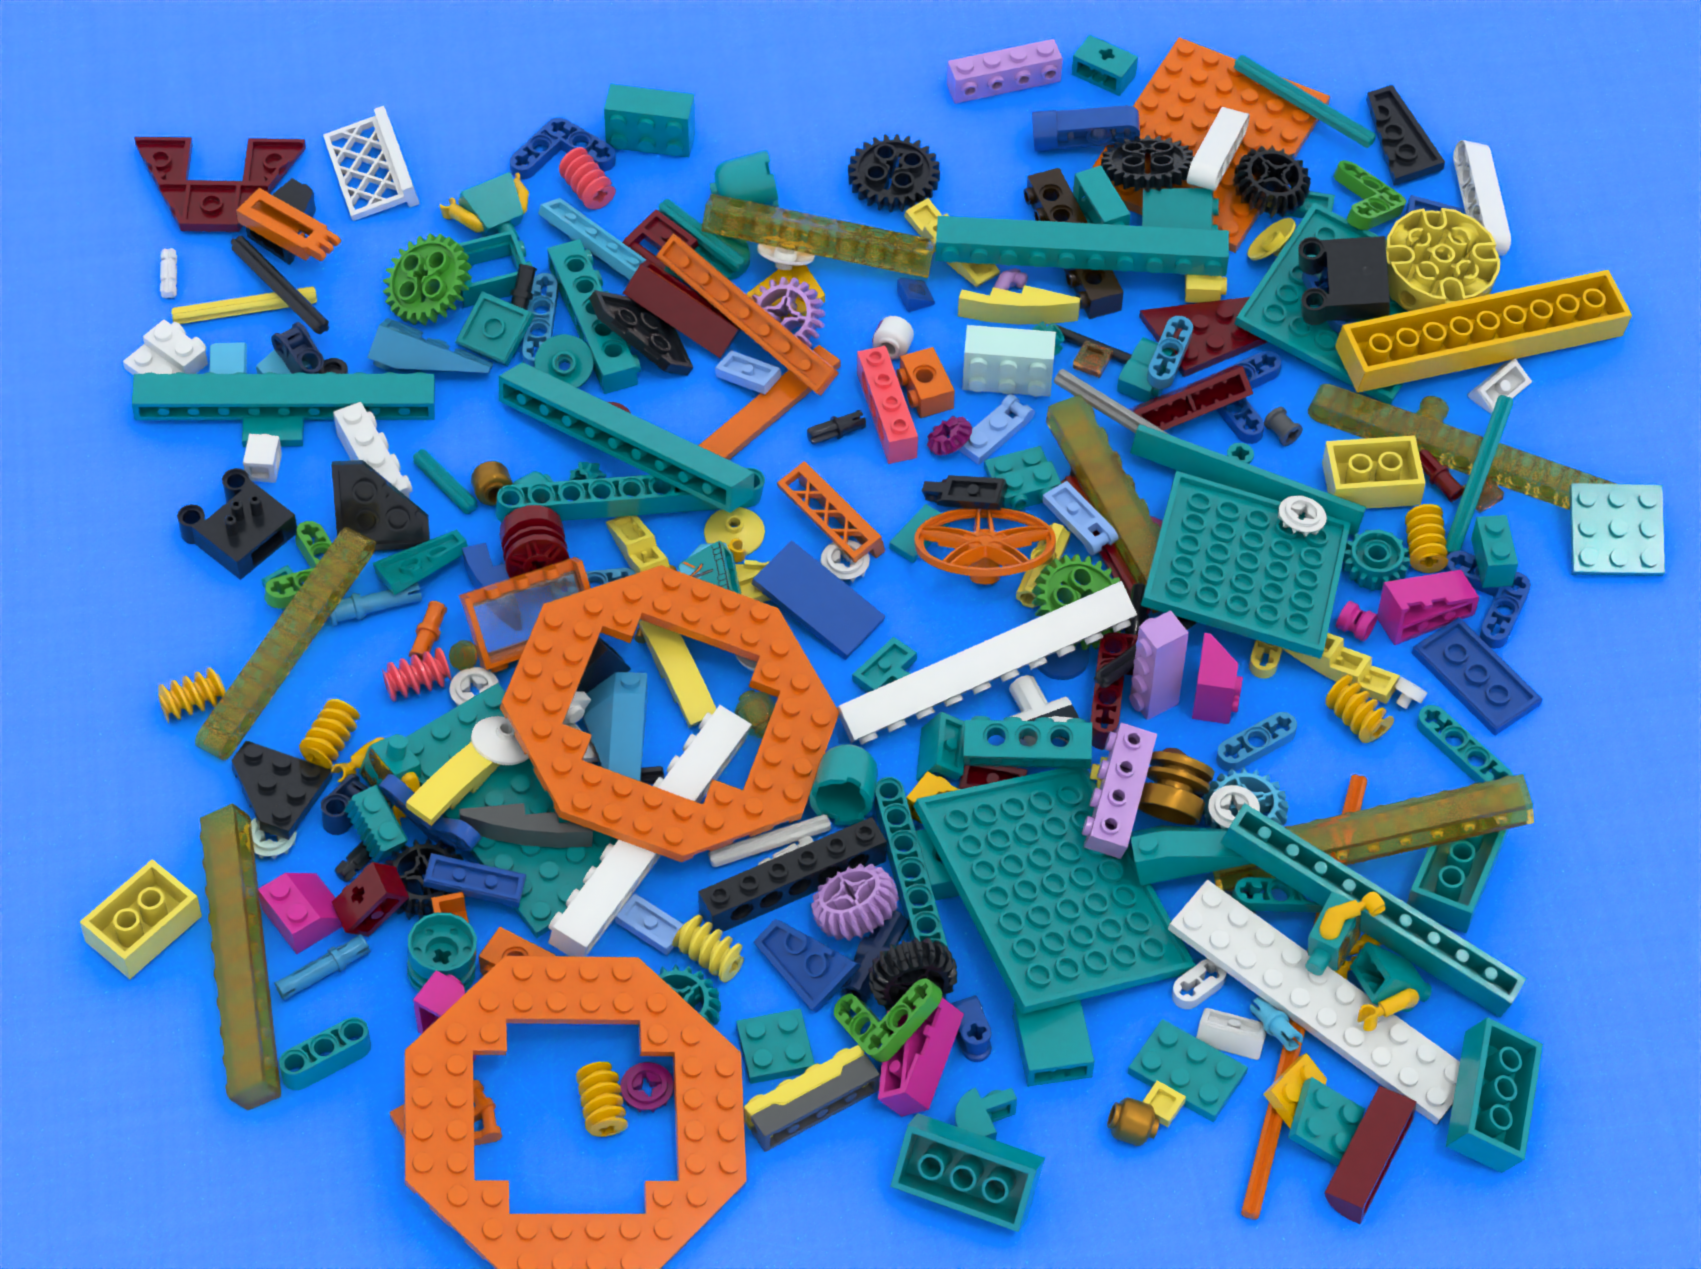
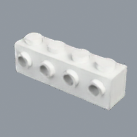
(362, 442)

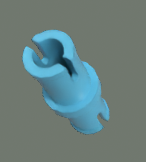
(1276, 1023)

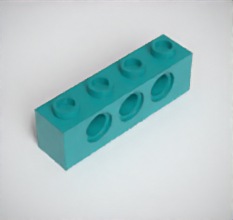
(1014, 754)

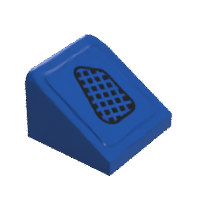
(914, 294)

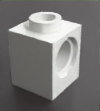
(262, 457)

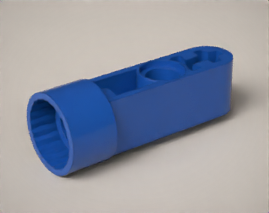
(1084, 127)

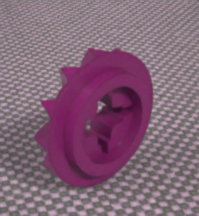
(959, 431)
(656, 1076)

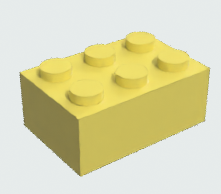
(1375, 471)
(141, 919)

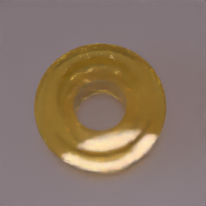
(463, 655)

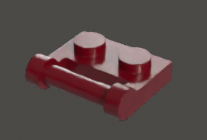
(657, 231)

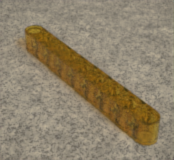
(285, 644)

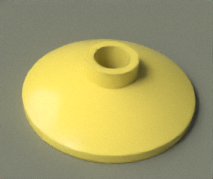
(1271, 239)
(749, 529)

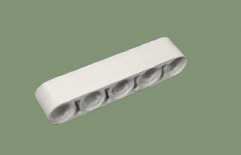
(1218, 148)
(1481, 191)

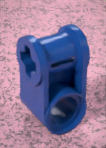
(974, 1030)

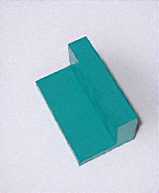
(942, 747)

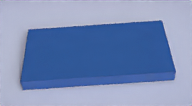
(818, 599)
(1477, 676)

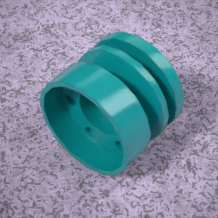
(441, 944)

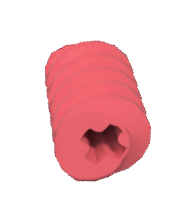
(586, 179)
(416, 674)

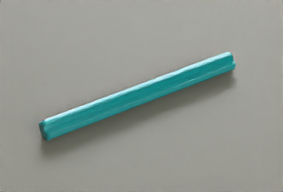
(1305, 101)
(1479, 473)

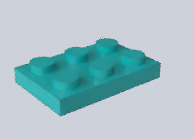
(1189, 1068)

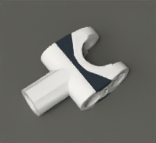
(1034, 705)

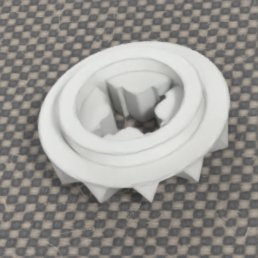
(1294, 506)
(831, 560)
(461, 685)
(1221, 801)

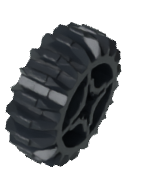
(1270, 188)
(411, 866)
(908, 963)

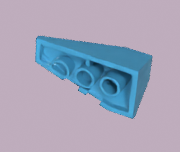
(404, 348)
(619, 721)

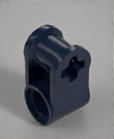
(296, 347)
(336, 803)

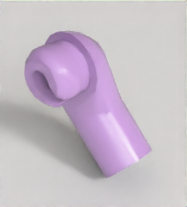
(1011, 278)

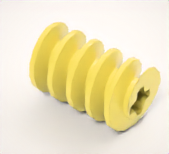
(708, 948)

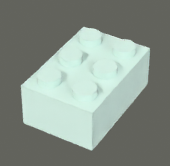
(1008, 360)

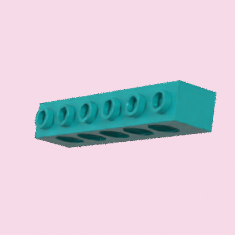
(576, 281)

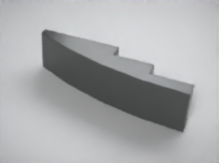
(511, 825)

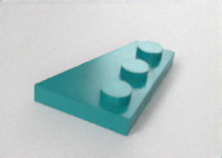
(417, 562)

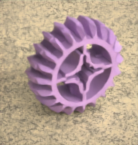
(789, 293)
(854, 902)

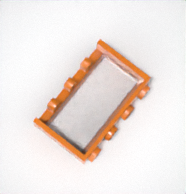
(506, 611)

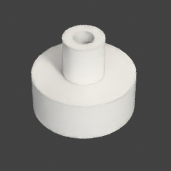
(1409, 692)

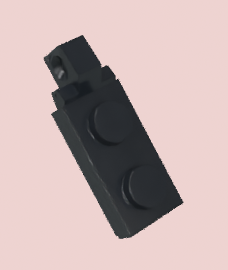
(967, 492)

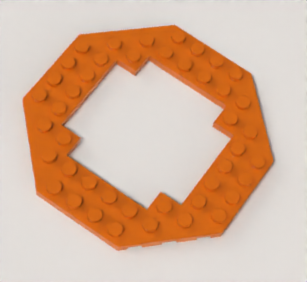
(635, 810)
(573, 992)

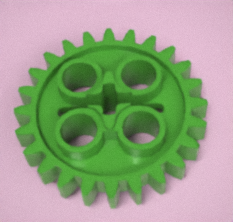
(427, 279)
(1066, 573)

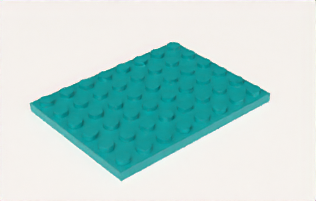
(1046, 906)

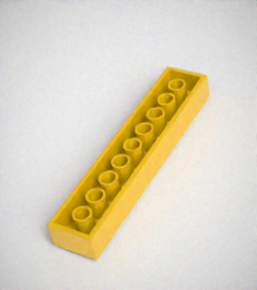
(1482, 330)

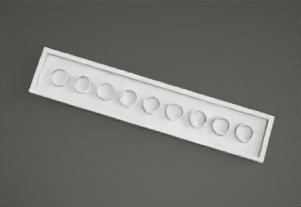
(1321, 1004)

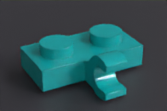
(885, 665)

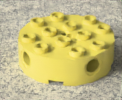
(1439, 259)

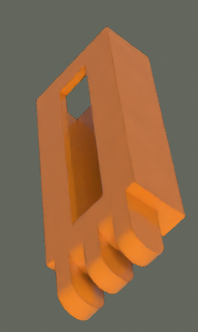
(282, 223)

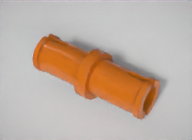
(428, 630)

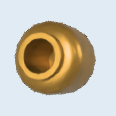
(488, 479)
(1132, 1121)

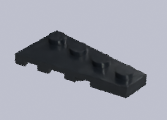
(1401, 137)

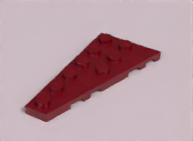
(1213, 333)

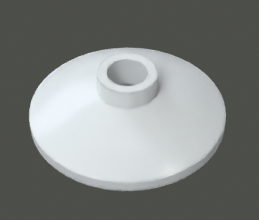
(784, 258)
(496, 741)

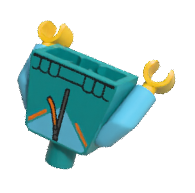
(716, 563)

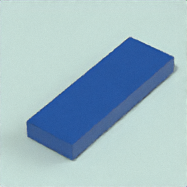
(474, 880)

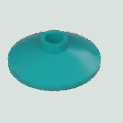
(565, 349)

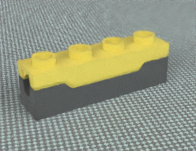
(811, 1097)

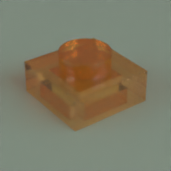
(1092, 359)
(1489, 496)

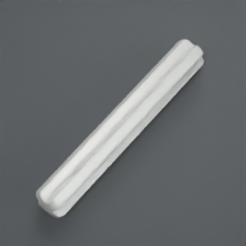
(769, 840)

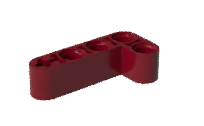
(1109, 713)

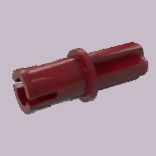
(1440, 476)

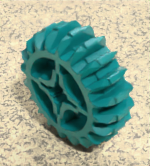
(694, 989)

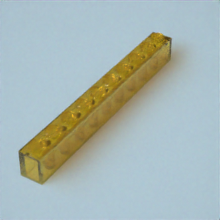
(1409, 825)
(239, 958)

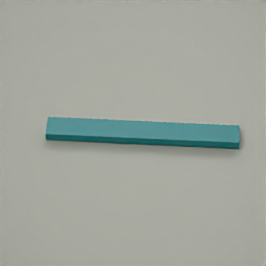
(1237, 474)

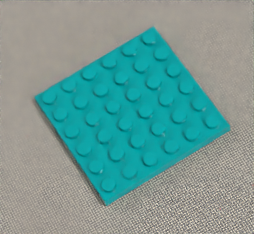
(1276, 309)
(1241, 571)

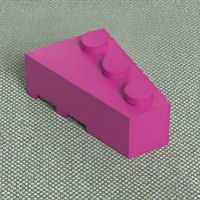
(1425, 604)
(916, 1068)

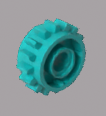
(1375, 559)

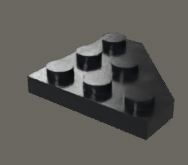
(643, 331)
(376, 507)
(278, 787)

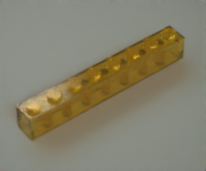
(1105, 482)

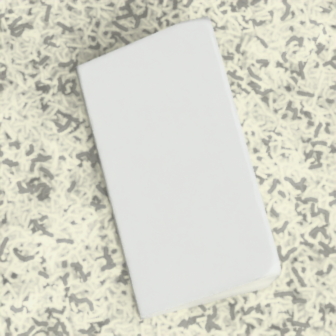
(1506, 380)
(1232, 1033)

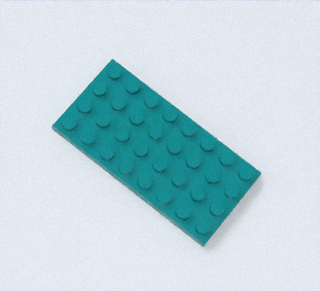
(549, 870)

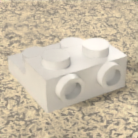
(167, 352)

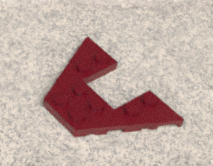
(208, 203)

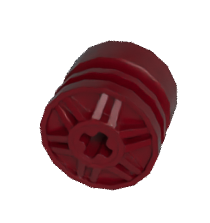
(532, 539)

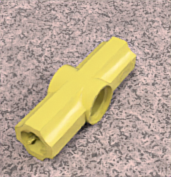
(1024, 592)

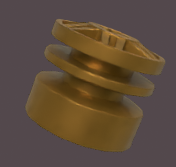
(1176, 782)

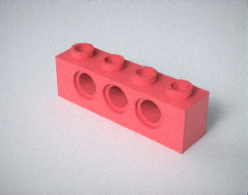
(887, 404)

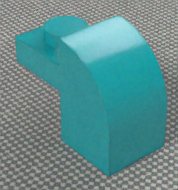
(979, 1113)

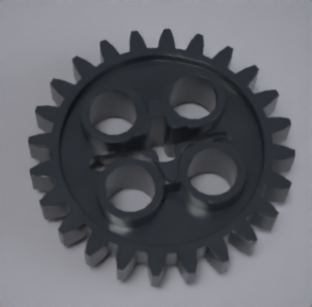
(1126, 163)
(876, 164)

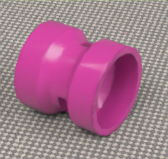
(1356, 621)

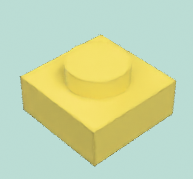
(1165, 1102)

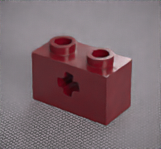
(370, 899)

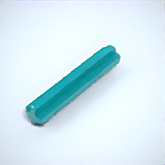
(445, 481)

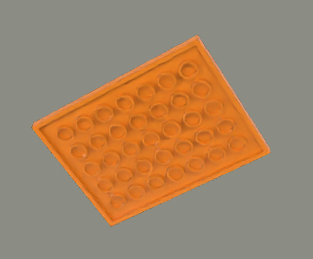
(1183, 105)

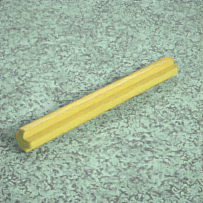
(235, 306)

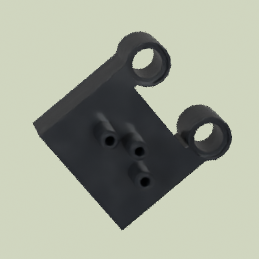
(1355, 279)
(243, 529)

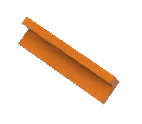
(834, 507)

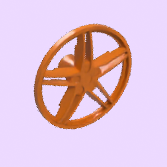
(984, 548)

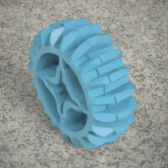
(1267, 793)

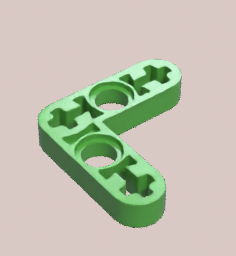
(1379, 203)
(282, 589)
(880, 1030)

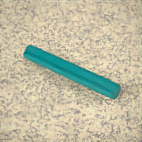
(707, 240)

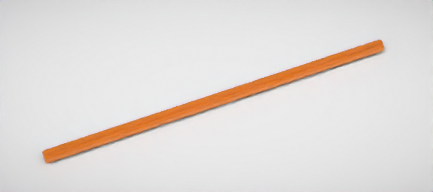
(1273, 1122)

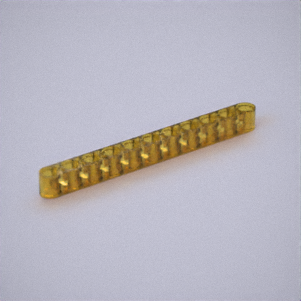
(1448, 444)

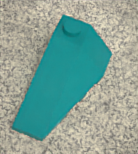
(1180, 852)

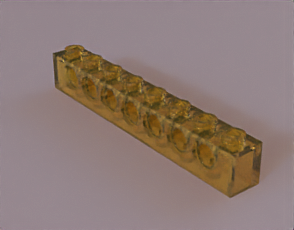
(818, 235)

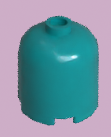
(746, 179)
(845, 784)

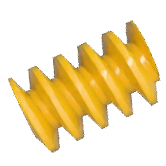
(1426, 538)
(190, 693)
(1356, 712)
(329, 733)
(601, 1099)

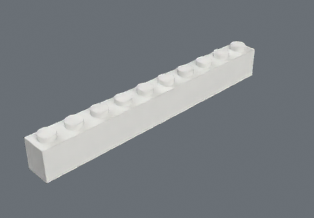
(985, 662)
(627, 865)

